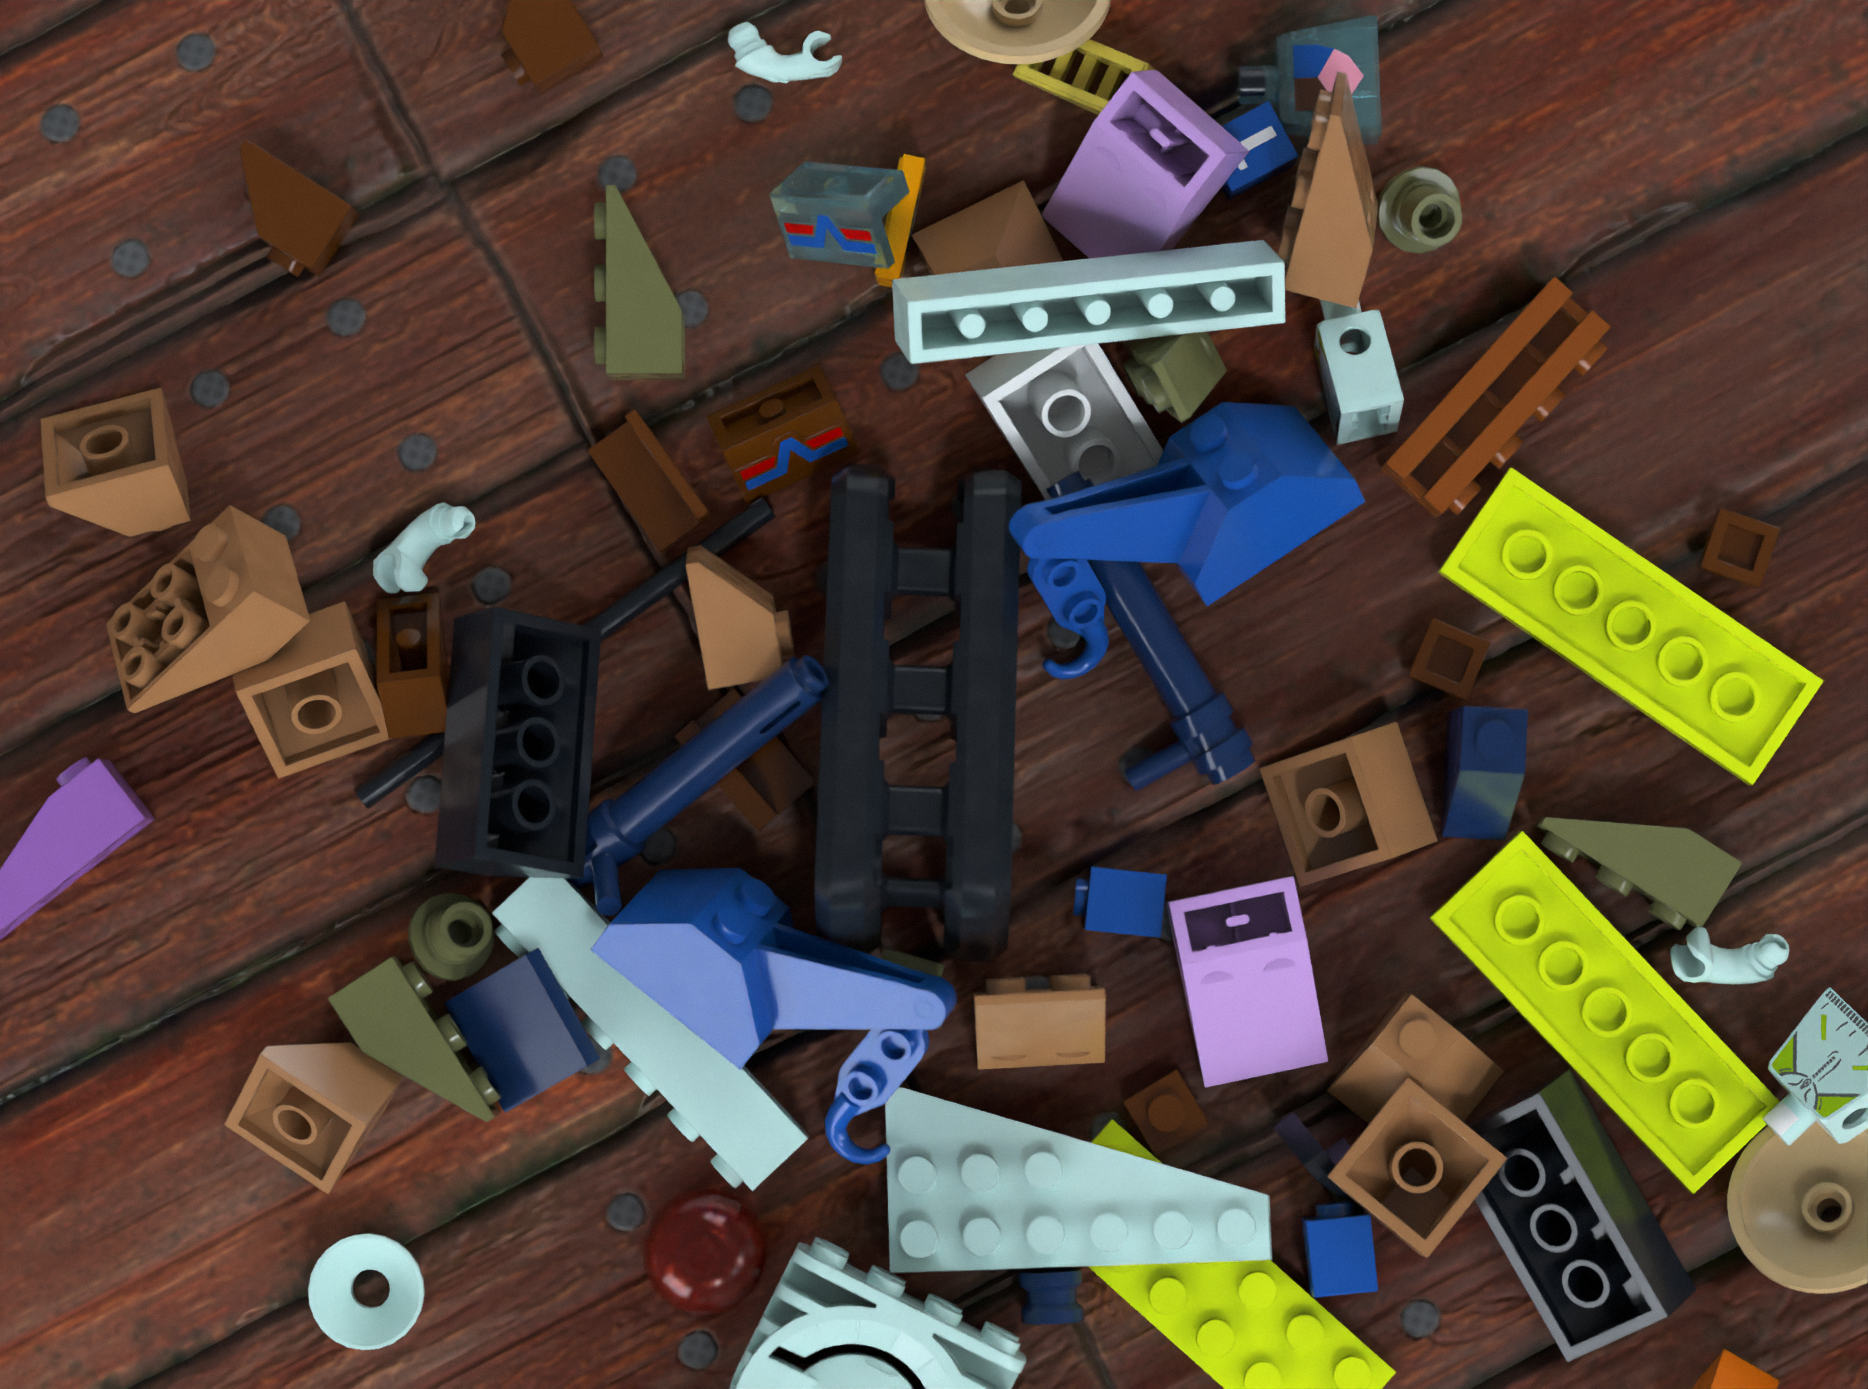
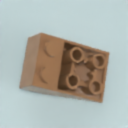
(1333, 206)
(208, 612)
(1040, 1024)

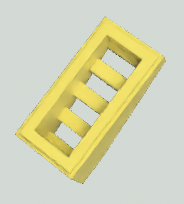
(1078, 92)

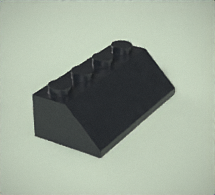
(518, 746)
(1576, 1220)

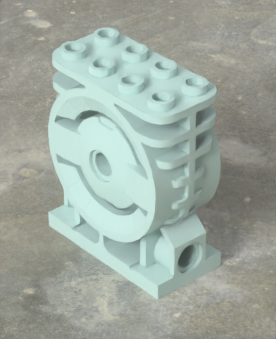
(833, 1303)

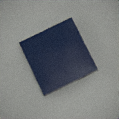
(522, 1029)

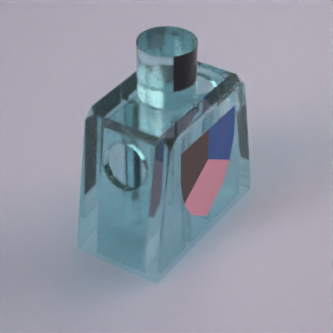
(1309, 62)

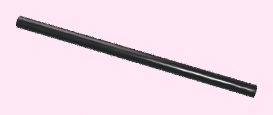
(608, 621)

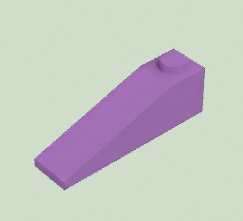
(68, 838)

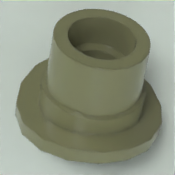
(1419, 210)
(451, 936)

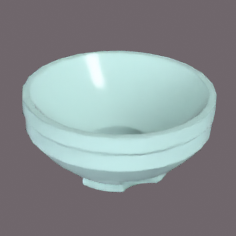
(338, 1309)

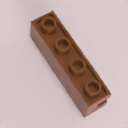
(1495, 398)

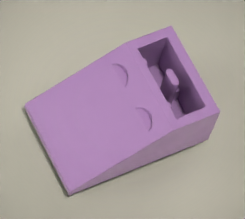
(1142, 171)
(1248, 981)

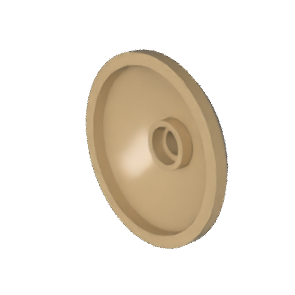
(1017, 28)
(1779, 1203)

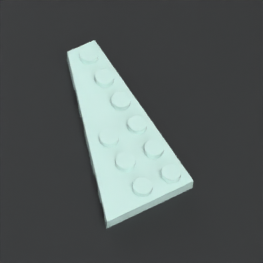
(1016, 1196)

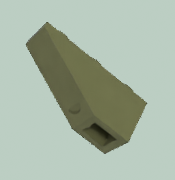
(642, 315)
(1173, 371)
(1664, 864)
(400, 1029)

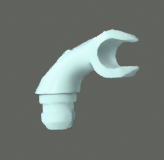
(763, 61)
(404, 559)
(1745, 965)

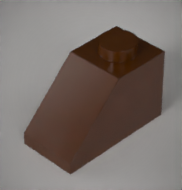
(547, 42)
(294, 213)
(412, 664)

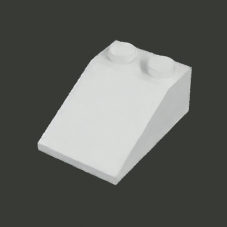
(1065, 414)

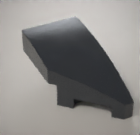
(1310, 1153)

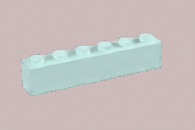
(1088, 301)
(706, 1090)

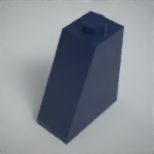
(1482, 771)

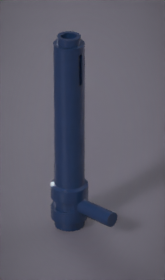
(1198, 712)
(621, 826)

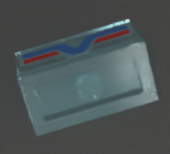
(838, 212)

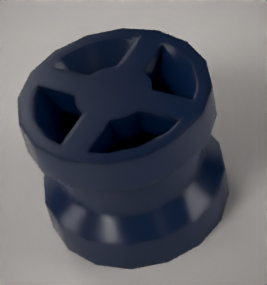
(1051, 1296)

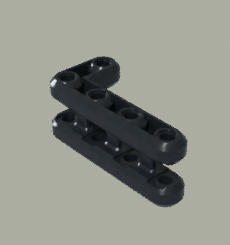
(867, 688)

